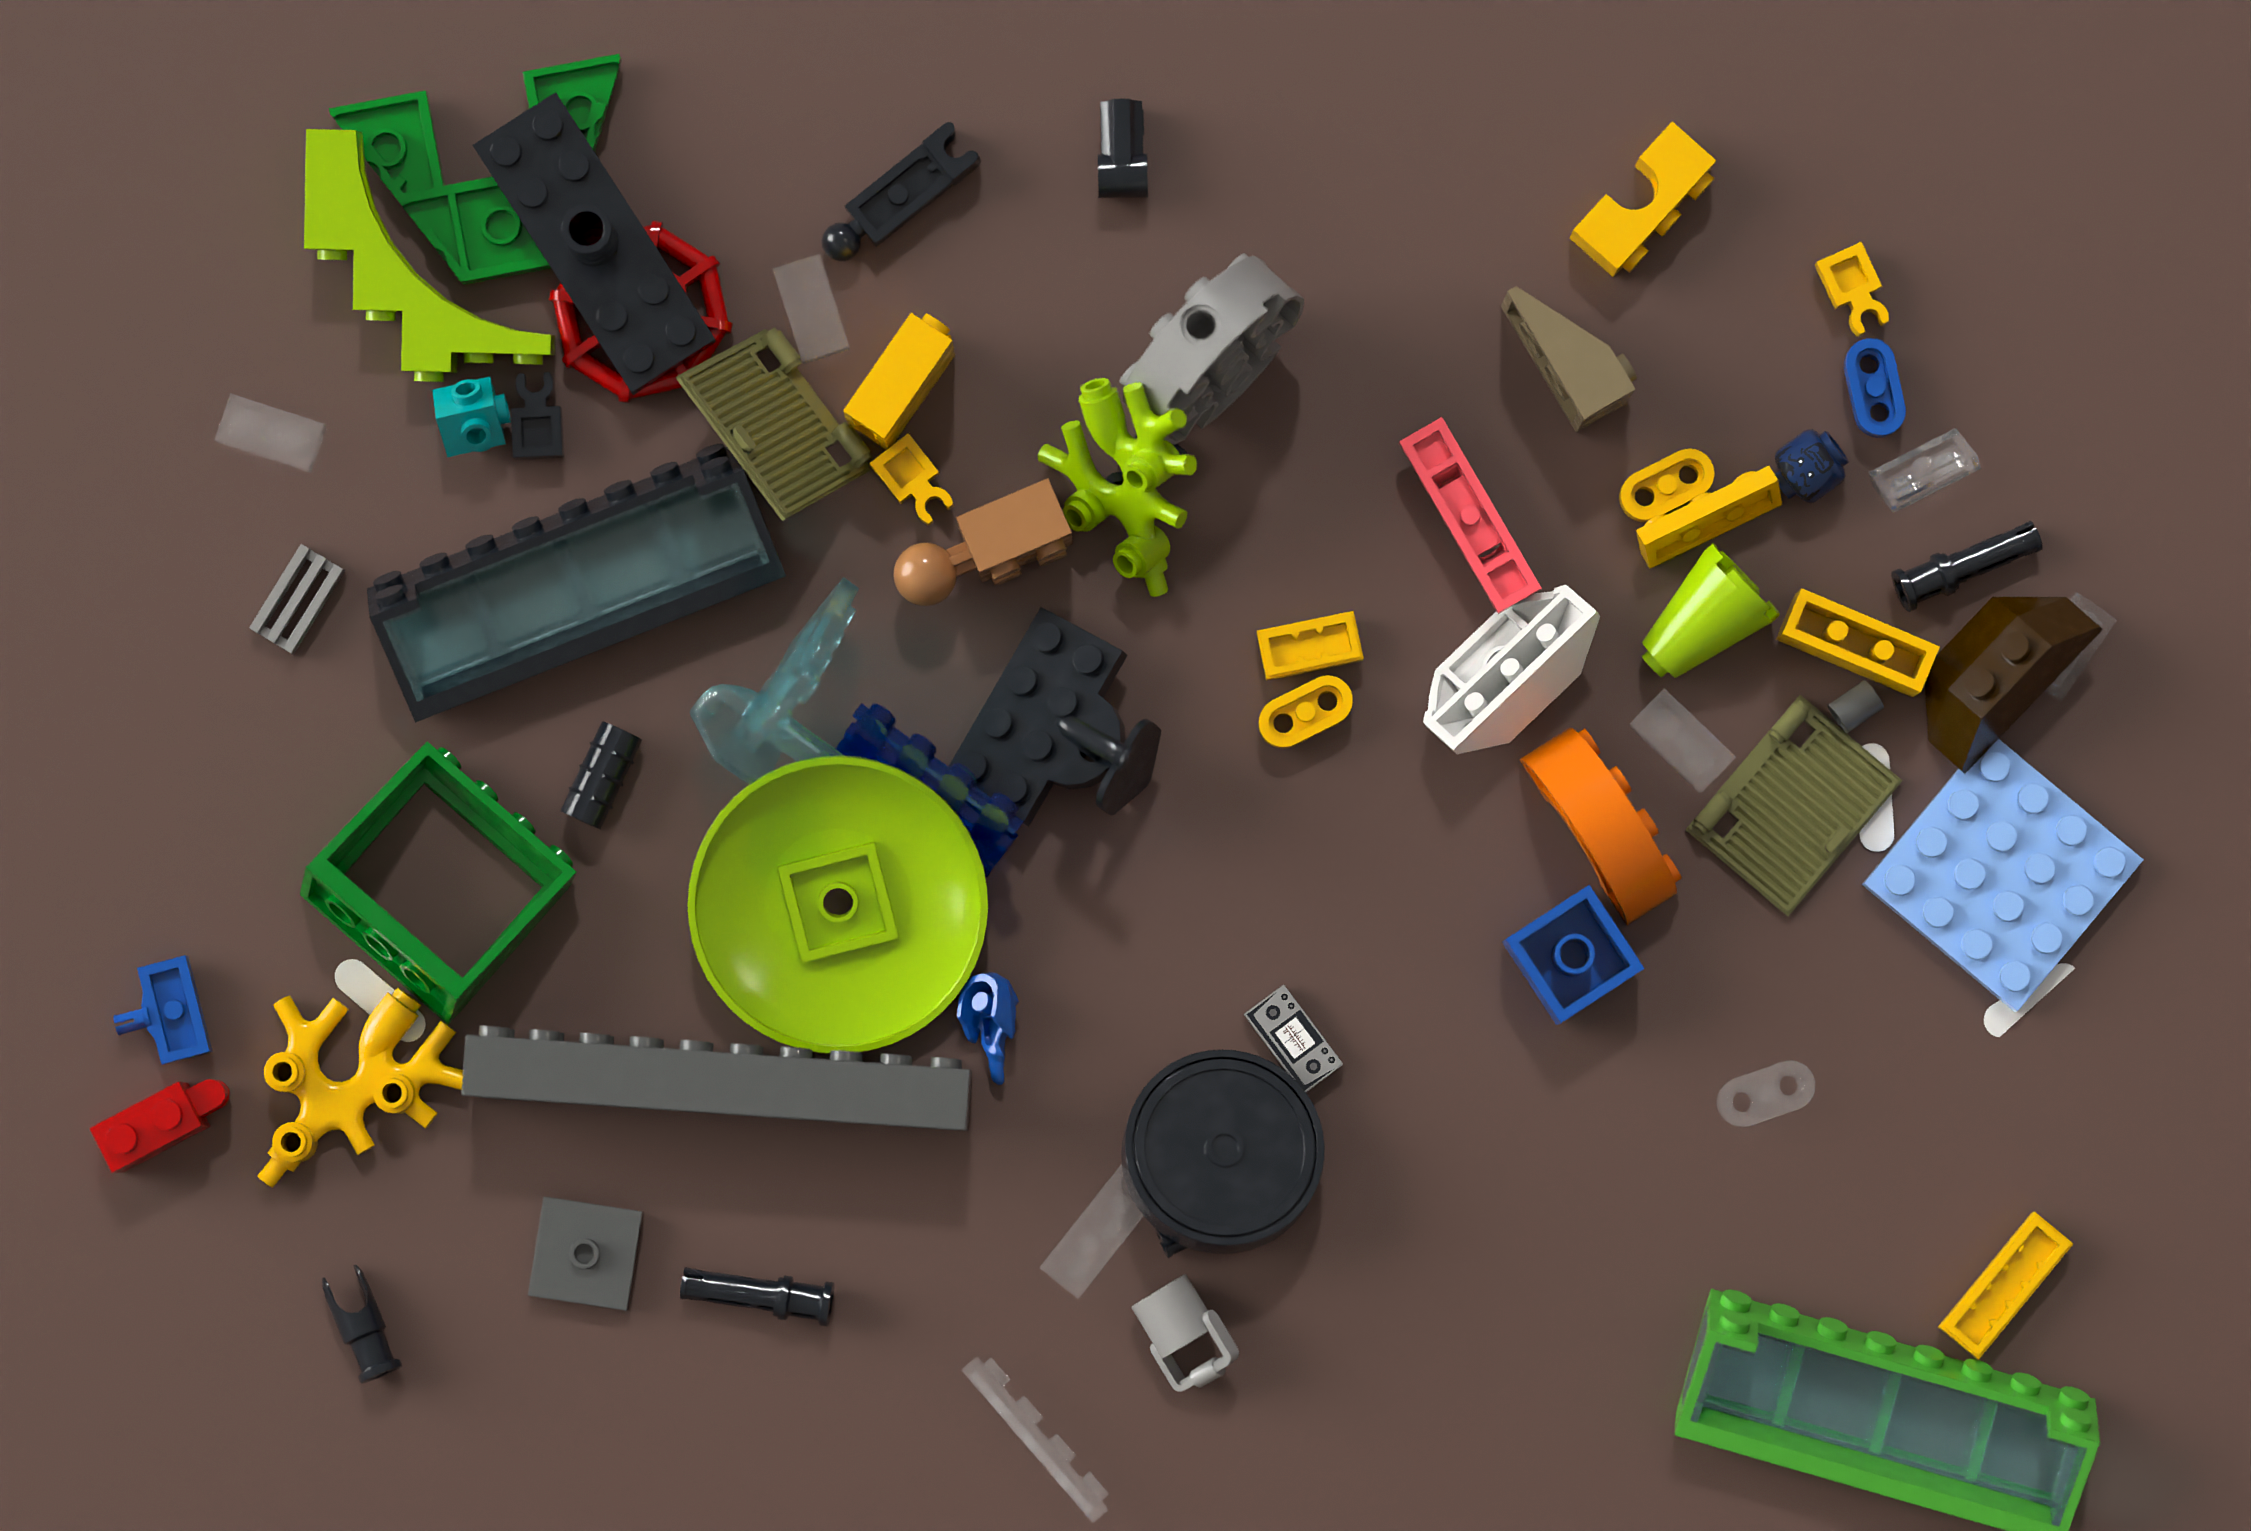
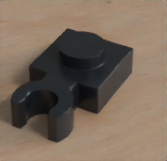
(537, 428)

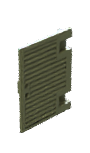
(775, 423)
(1794, 805)

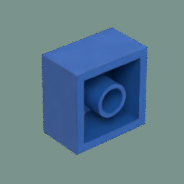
(1573, 955)

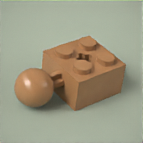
(995, 543)

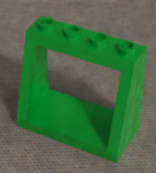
(382, 935)

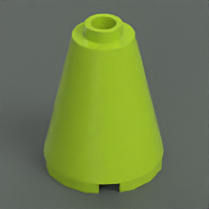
(1706, 615)

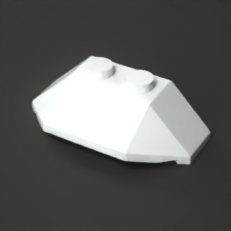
(1510, 670)

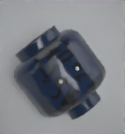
(1810, 466)

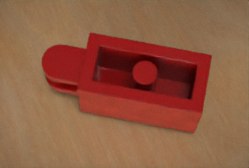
(158, 1122)

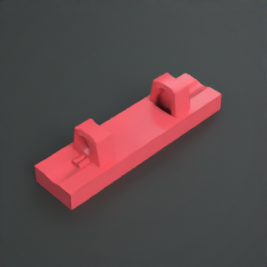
(1470, 515)

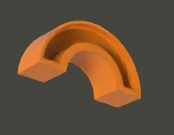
(1604, 822)

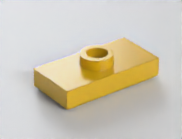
(1309, 645)

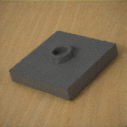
(585, 1253)

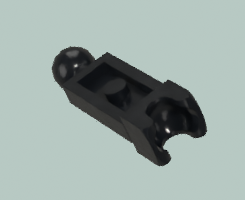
(900, 194)

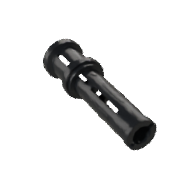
(1946, 572)
(781, 1297)

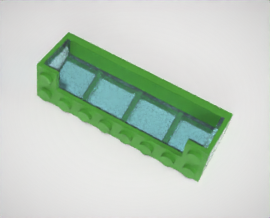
(1887, 1415)

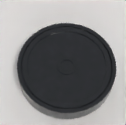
(1222, 1151)

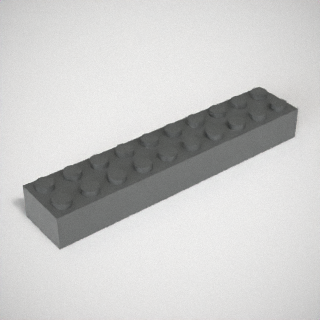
(716, 1082)

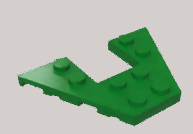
(471, 219)

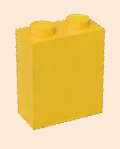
(900, 379)

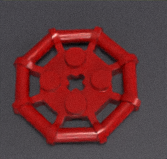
(702, 268)

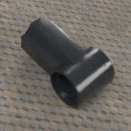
(1122, 160)

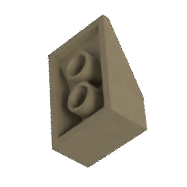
(1573, 362)

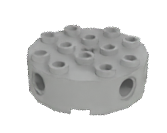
(1215, 343)

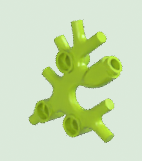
(1144, 465)

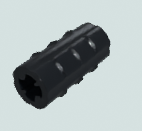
(601, 775)

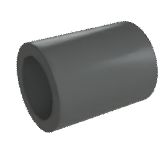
(1855, 706)

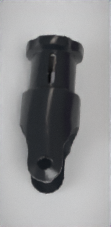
(364, 1333)

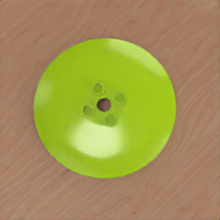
(825, 975)

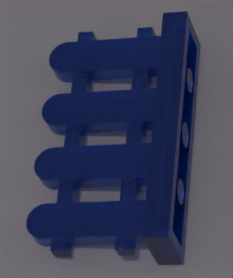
(988, 819)

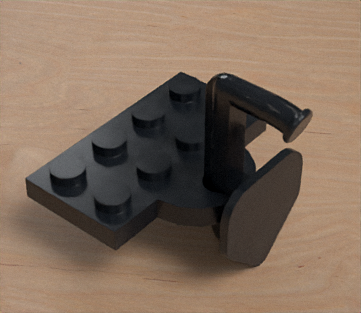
(1053, 714)

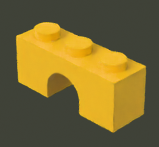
(1617, 234)

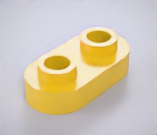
(1665, 485)
(1303, 710)

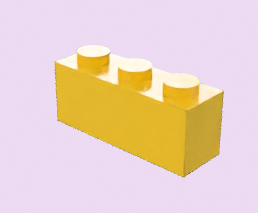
(1857, 643)

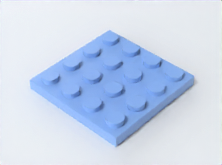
(2003, 873)

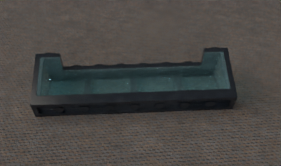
(573, 581)

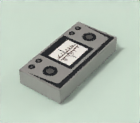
(1293, 1038)

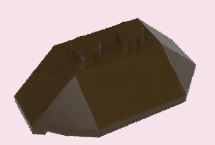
(1999, 670)

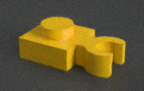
(1850, 280)
(908, 473)

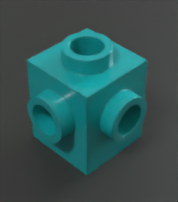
(470, 416)

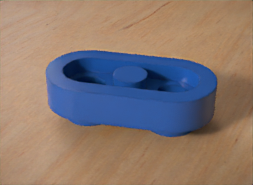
(1873, 389)

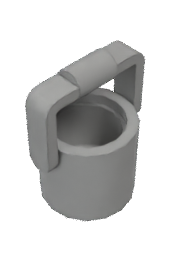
(1174, 1319)

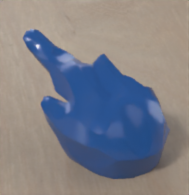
(989, 1006)

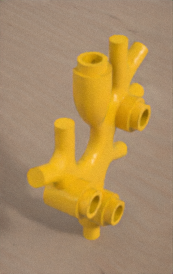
(341, 1105)

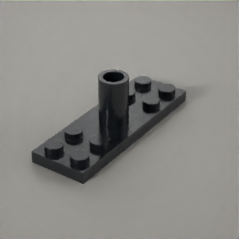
(621, 279)

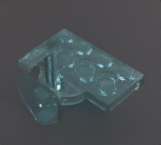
(759, 726)

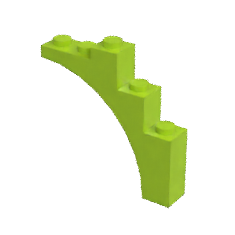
(345, 218)

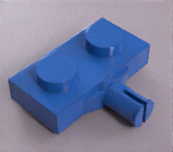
(169, 1011)

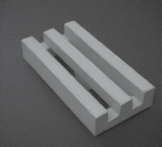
(281, 588)

